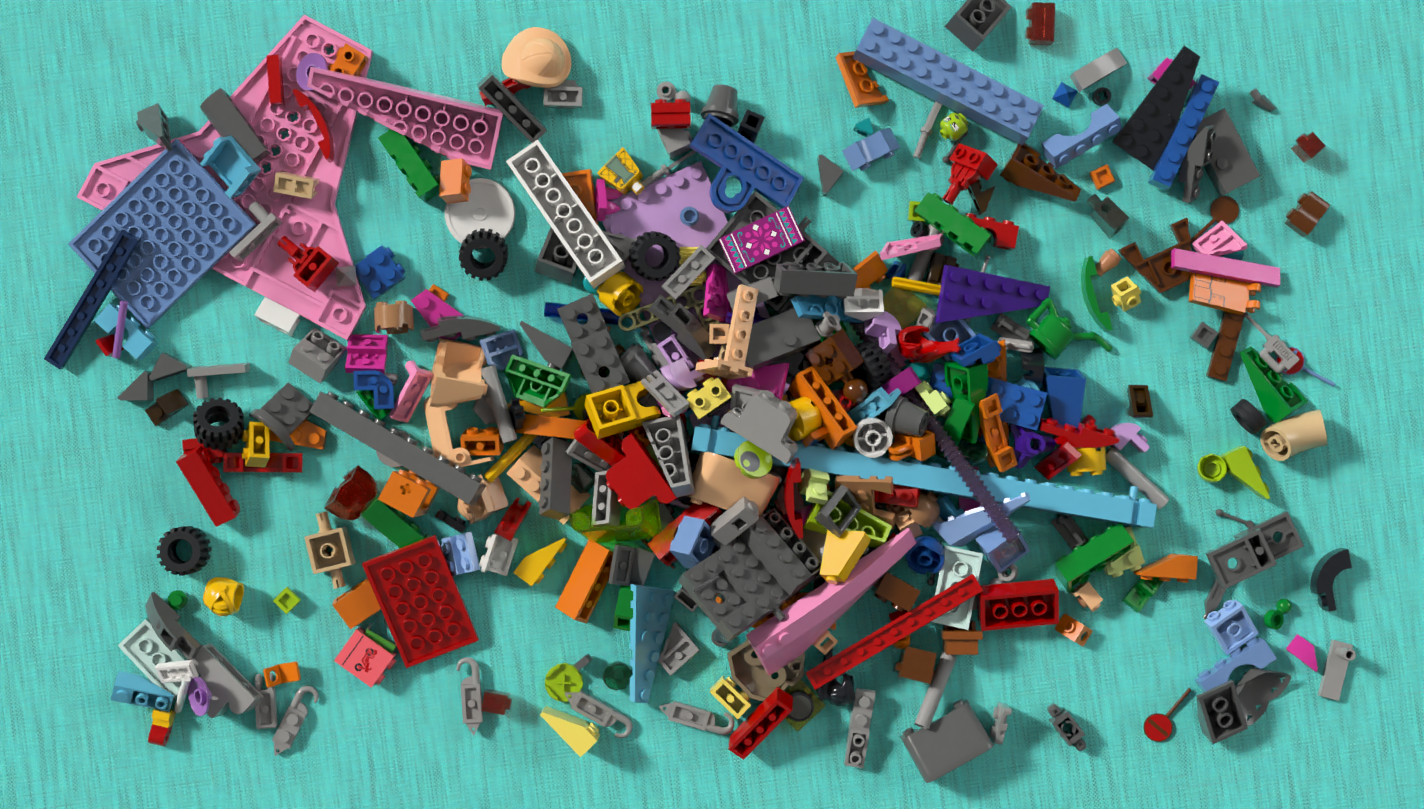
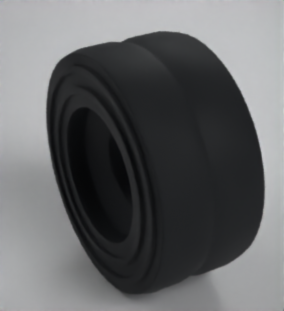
(1248, 416)

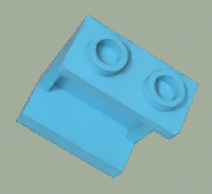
(231, 165)

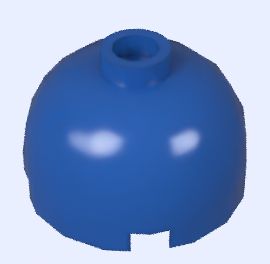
(926, 555)

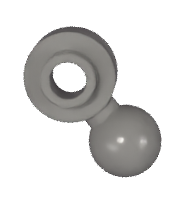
(672, 94)
(1003, 576)

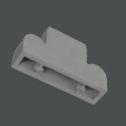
(225, 682)

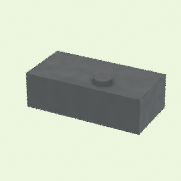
(1231, 161)
(779, 338)

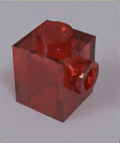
(1307, 146)
(496, 702)

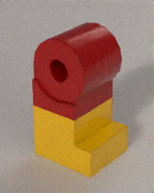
(161, 727)

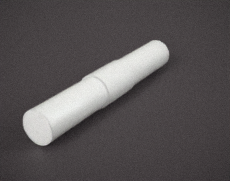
(182, 694)

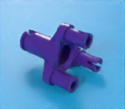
(1022, 439)

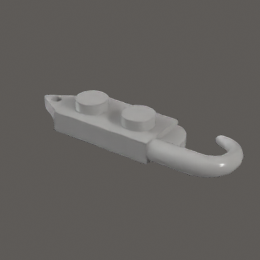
(598, 711)

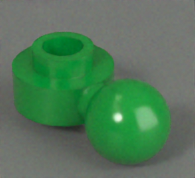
(1274, 618)

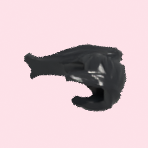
(837, 693)

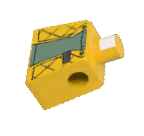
(622, 173)

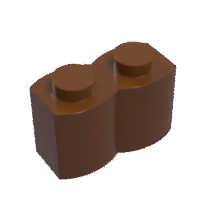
(1307, 213)

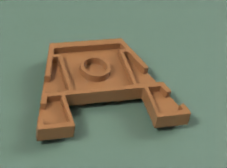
(864, 493)

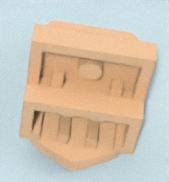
(490, 501)

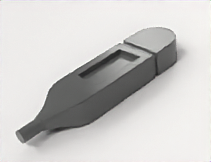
(1213, 598)

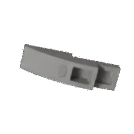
(859, 728)

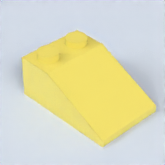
(573, 730)

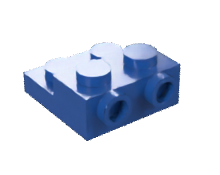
(379, 271)
(976, 348)

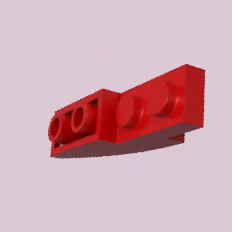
(1084, 436)
(900, 496)

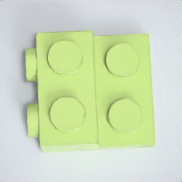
(936, 401)
(1131, 560)

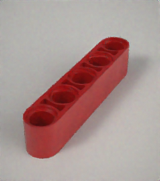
(606, 448)

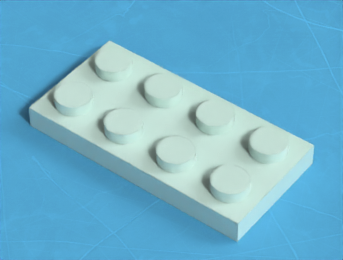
(956, 567)
(147, 651)

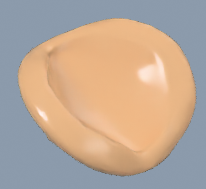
(537, 58)

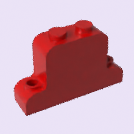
(638, 476)

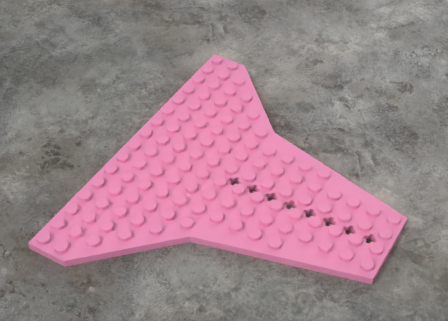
(303, 219)

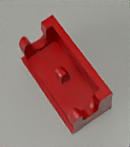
(512, 519)

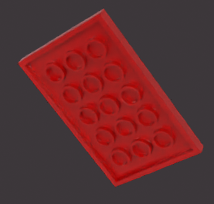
(420, 601)

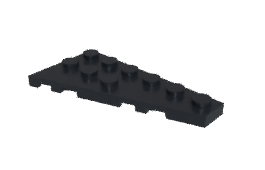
(1157, 116)

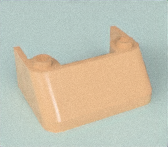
(441, 437)

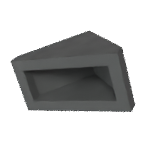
(828, 173)
(167, 366)
(140, 390)

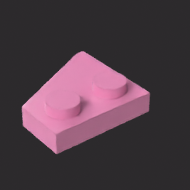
(1219, 241)

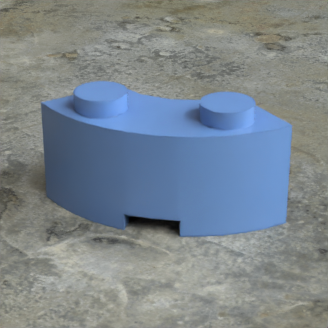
(871, 149)

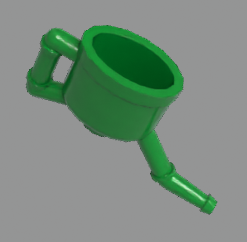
(1055, 333)

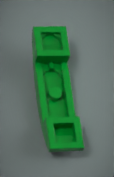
(1101, 319)
(957, 420)

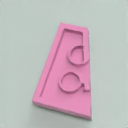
(911, 245)

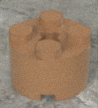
(393, 317)

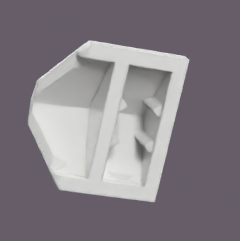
(865, 304)

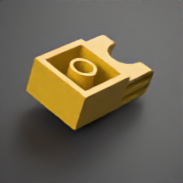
(618, 409)

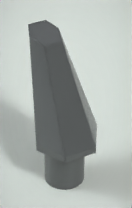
(1262, 101)

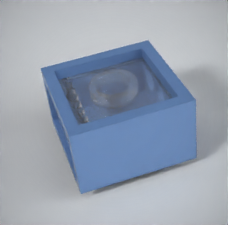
(999, 552)

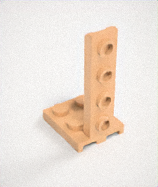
(738, 340)

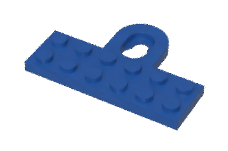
(747, 163)
(1019, 403)

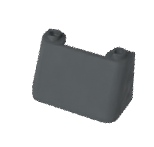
(948, 742)

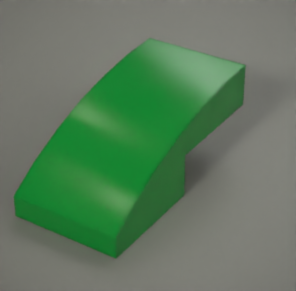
(1141, 592)

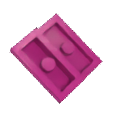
(366, 353)

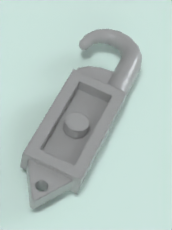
(657, 357)
(471, 696)
(696, 717)
(292, 720)

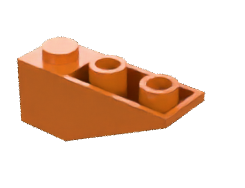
(1171, 566)

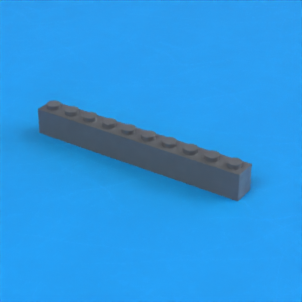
(399, 449)

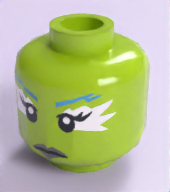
(953, 126)

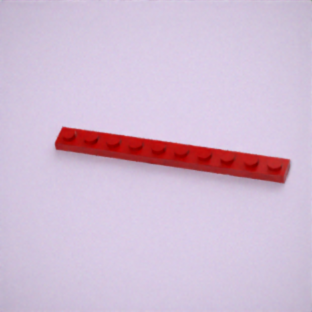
(894, 631)

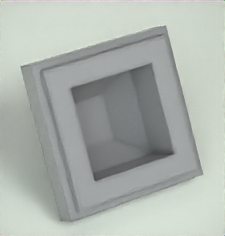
(346, 276)

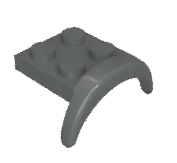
(284, 413)

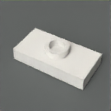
(175, 671)

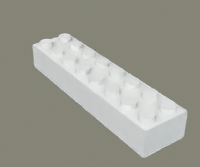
(565, 214)

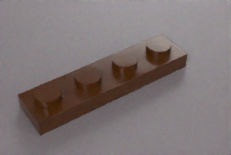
(1225, 346)

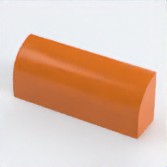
(834, 417)
(586, 582)
(357, 604)

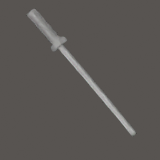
(926, 130)
(664, 170)

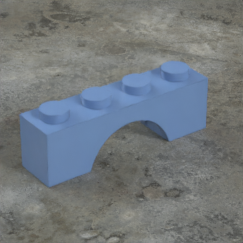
(1062, 149)
(1254, 652)

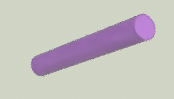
(120, 329)

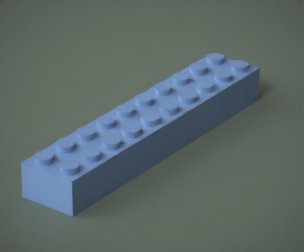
(948, 81)

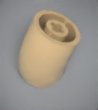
(1294, 435)

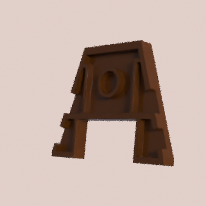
(1157, 268)

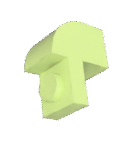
(814, 485)

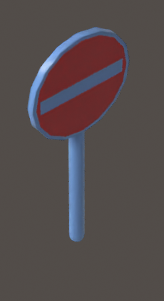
(1298, 366)

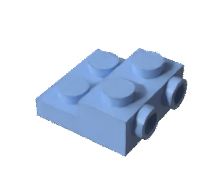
(460, 553)
(1231, 626)

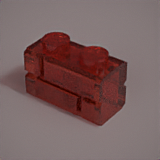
(1041, 23)

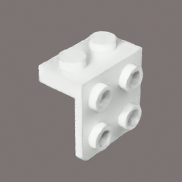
(499, 554)

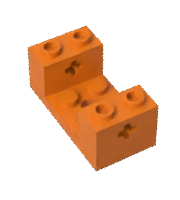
(409, 493)

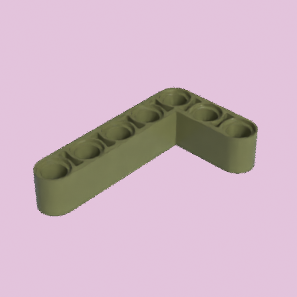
(691, 303)

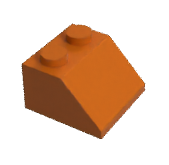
(870, 270)

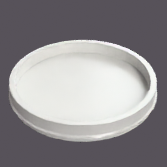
(487, 208)

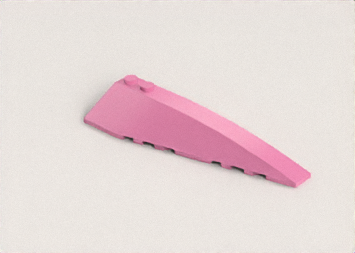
(437, 121)
(813, 614)

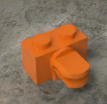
(913, 446)

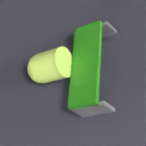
(390, 647)

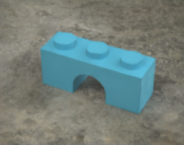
(139, 341)

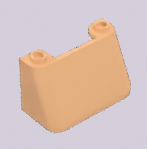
(457, 373)
(723, 484)

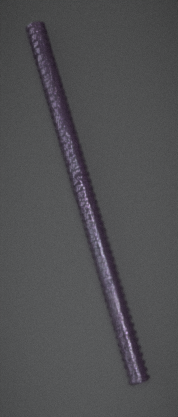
(951, 451)

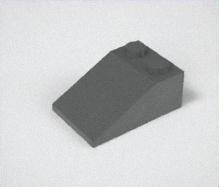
(976, 20)
(555, 260)
(553, 351)
(1220, 712)

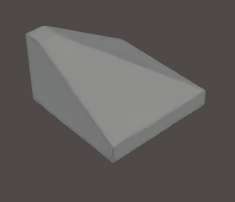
(926, 318)

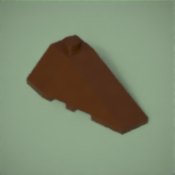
(1031, 172)

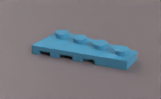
(814, 307)

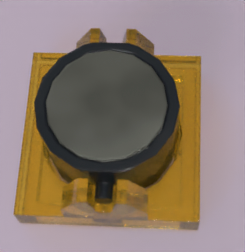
(805, 705)

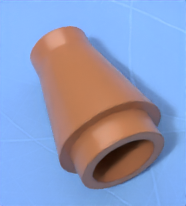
(1107, 262)

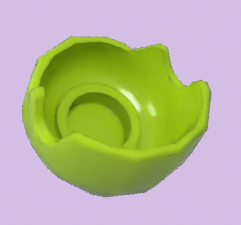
(1212, 468)

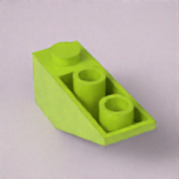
(1242, 468)

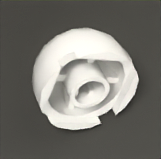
(872, 437)

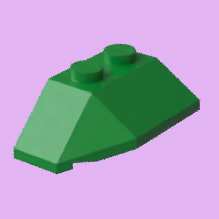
(535, 381)

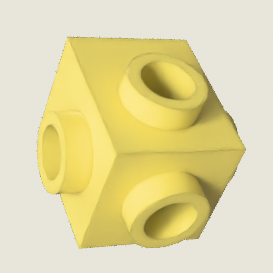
(1125, 294)

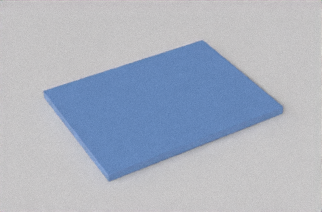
(182, 228)

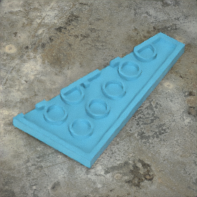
(647, 632)

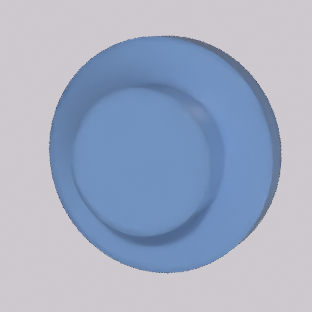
(689, 216)

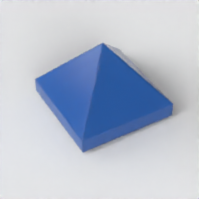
(1064, 94)
(896, 270)

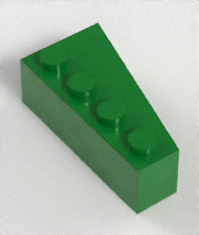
(411, 164)
(953, 224)
(392, 523)
(1093, 556)

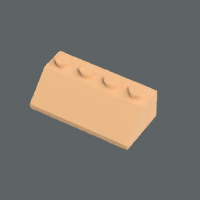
(527, 474)

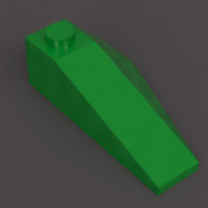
(970, 384)
(1274, 394)

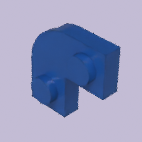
(378, 383)

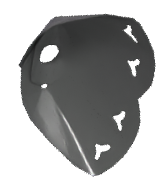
(1256, 689)

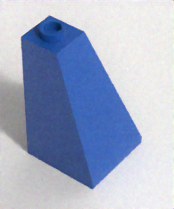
(1065, 394)

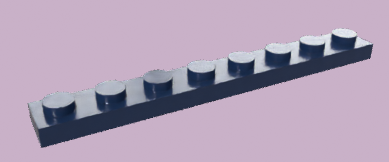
(92, 299)

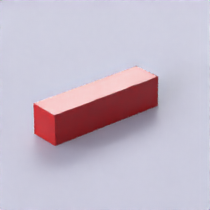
(275, 79)

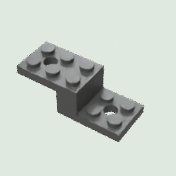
(593, 344)
(1254, 550)

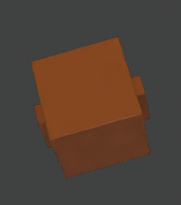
(961, 641)

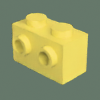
(707, 398)
(730, 697)

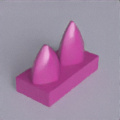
(602, 194)

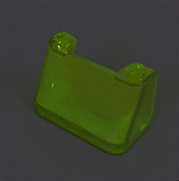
(639, 524)

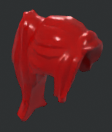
(919, 349)

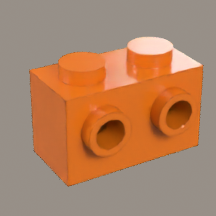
(349, 61)
(455, 181)
(482, 441)

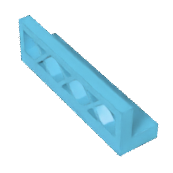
(873, 405)

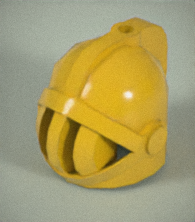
(223, 596)

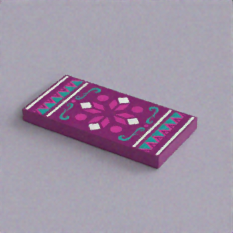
(761, 240)

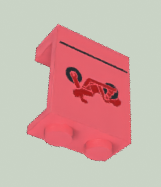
(365, 658)

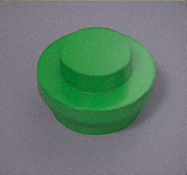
(177, 599)

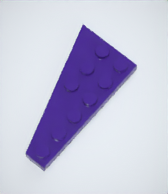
(975, 293)

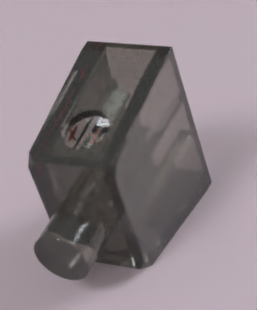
(1112, 220)

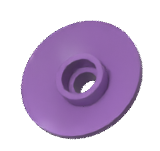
(303, 69)
(199, 696)

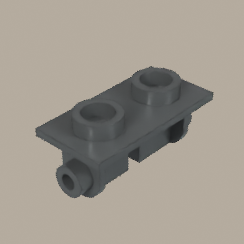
(1010, 329)
(1069, 531)

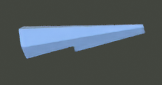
(971, 524)

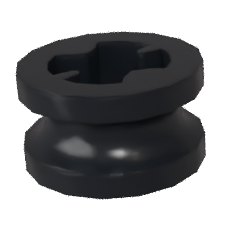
(1107, 94)
(919, 229)

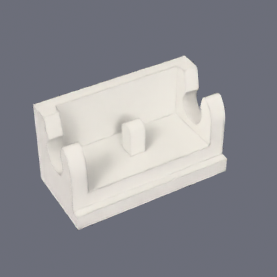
(277, 316)

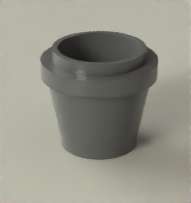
(722, 105)
(637, 363)
(906, 418)

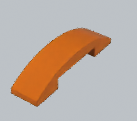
(549, 426)
(994, 433)

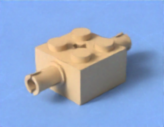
(334, 561)

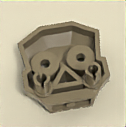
(753, 678)

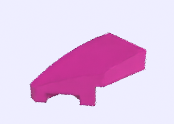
(1303, 651)

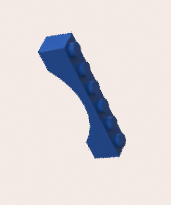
(1184, 132)

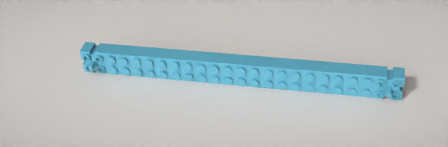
(933, 478)

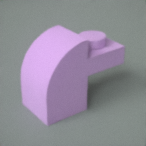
(885, 328)
(679, 375)
(1127, 433)

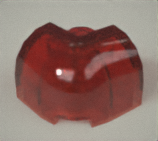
(352, 494)

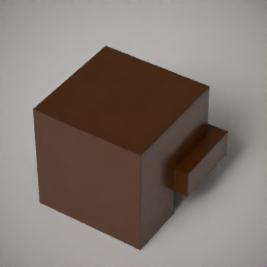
(916, 665)

